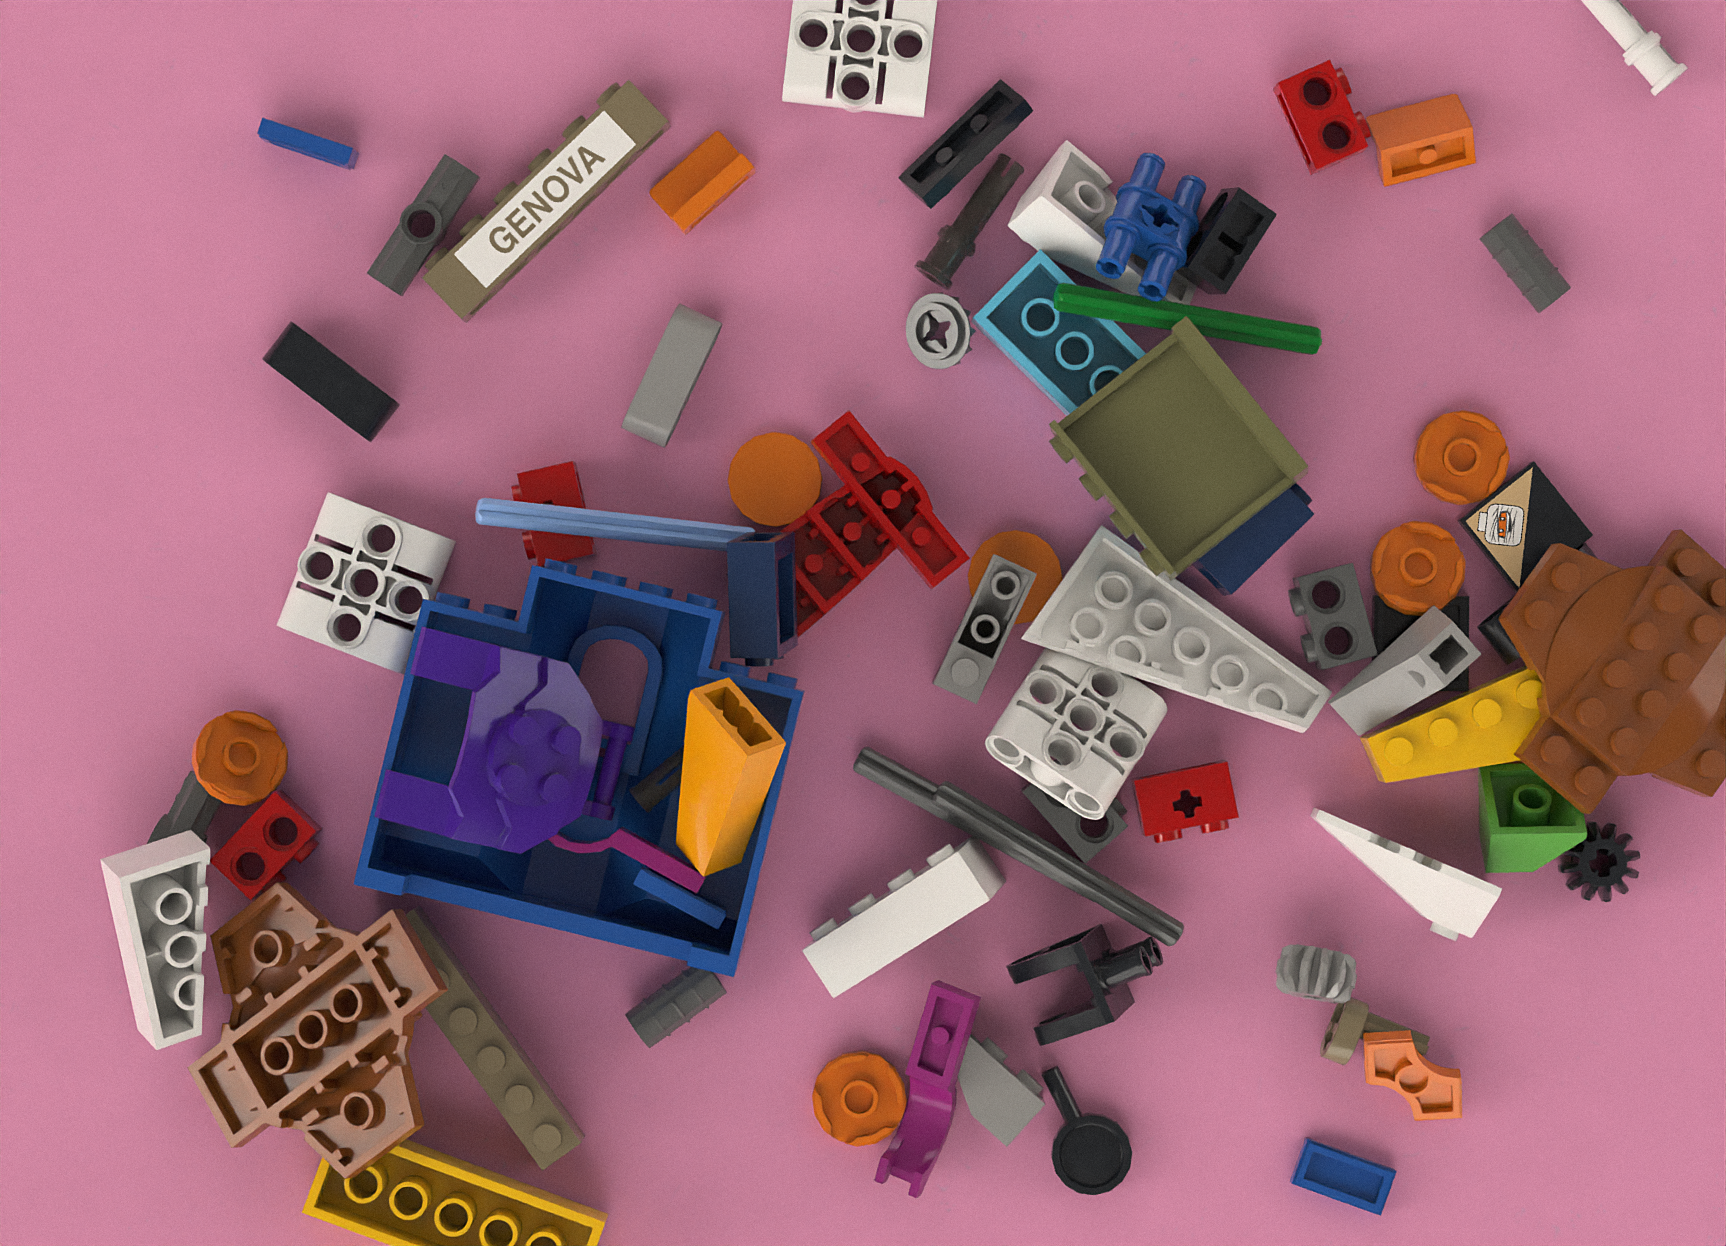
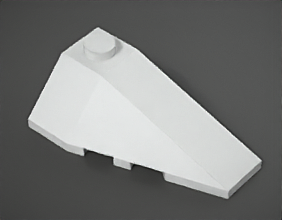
(1066, 218)
(1433, 889)

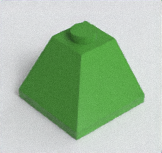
(1523, 820)

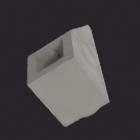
(984, 629)
(1406, 672)
(995, 1093)

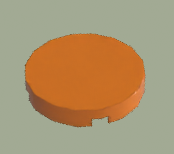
(1461, 457)
(774, 479)
(1028, 552)
(1417, 568)
(239, 758)
(859, 1098)

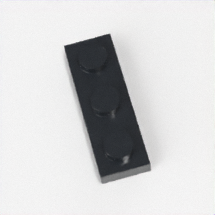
(965, 144)

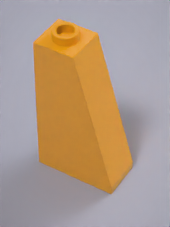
(724, 775)

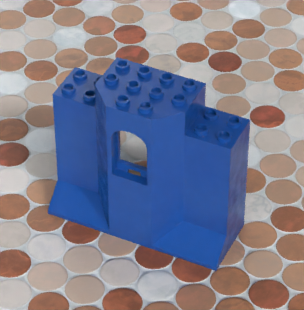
(549, 884)

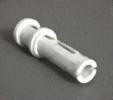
(1640, 46)

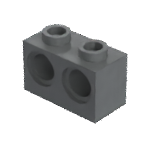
(1346, 612)
(1067, 822)

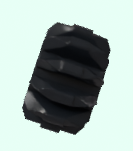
(1610, 872)

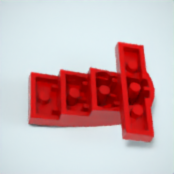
(864, 523)

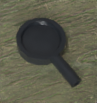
(1089, 1148)

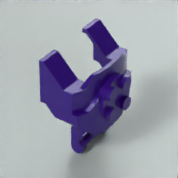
(522, 753)

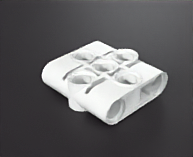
(905, 78)
(319, 616)
(1089, 768)

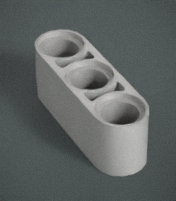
(671, 375)

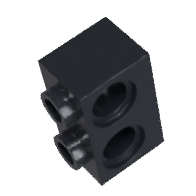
(1225, 240)

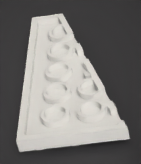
(1164, 633)

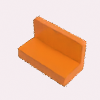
(1422, 139)
(702, 182)

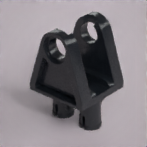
(1105, 971)

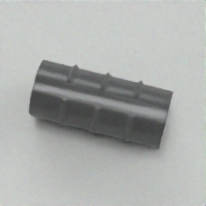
(1525, 263)
(674, 1004)

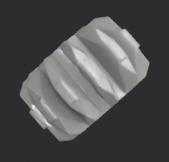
(1316, 973)

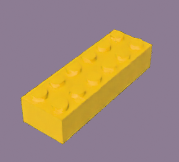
(443, 1201)

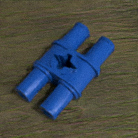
(1151, 227)

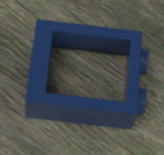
(1255, 541)
(762, 596)

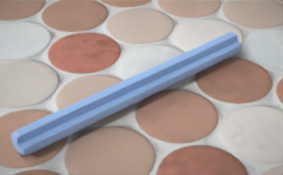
(606, 524)

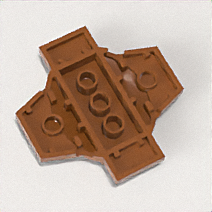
(1625, 669)
(318, 1029)

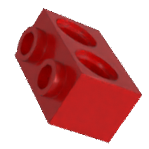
(1310, 120)
(259, 837)

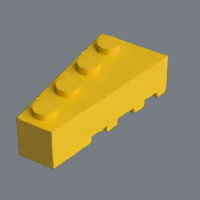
(1460, 732)

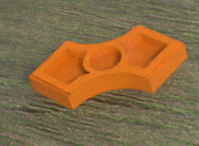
(1396, 1063)

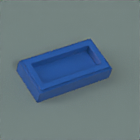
(307, 144)
(681, 897)
(1343, 1176)

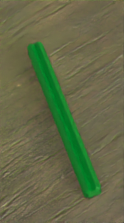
(1165, 314)

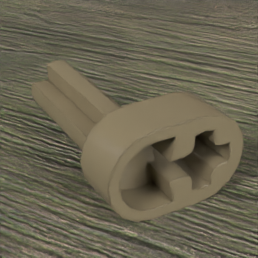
(1349, 1024)

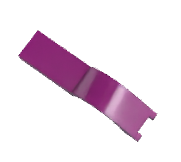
(640, 850)
(932, 1091)

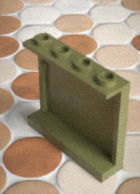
(1178, 451)

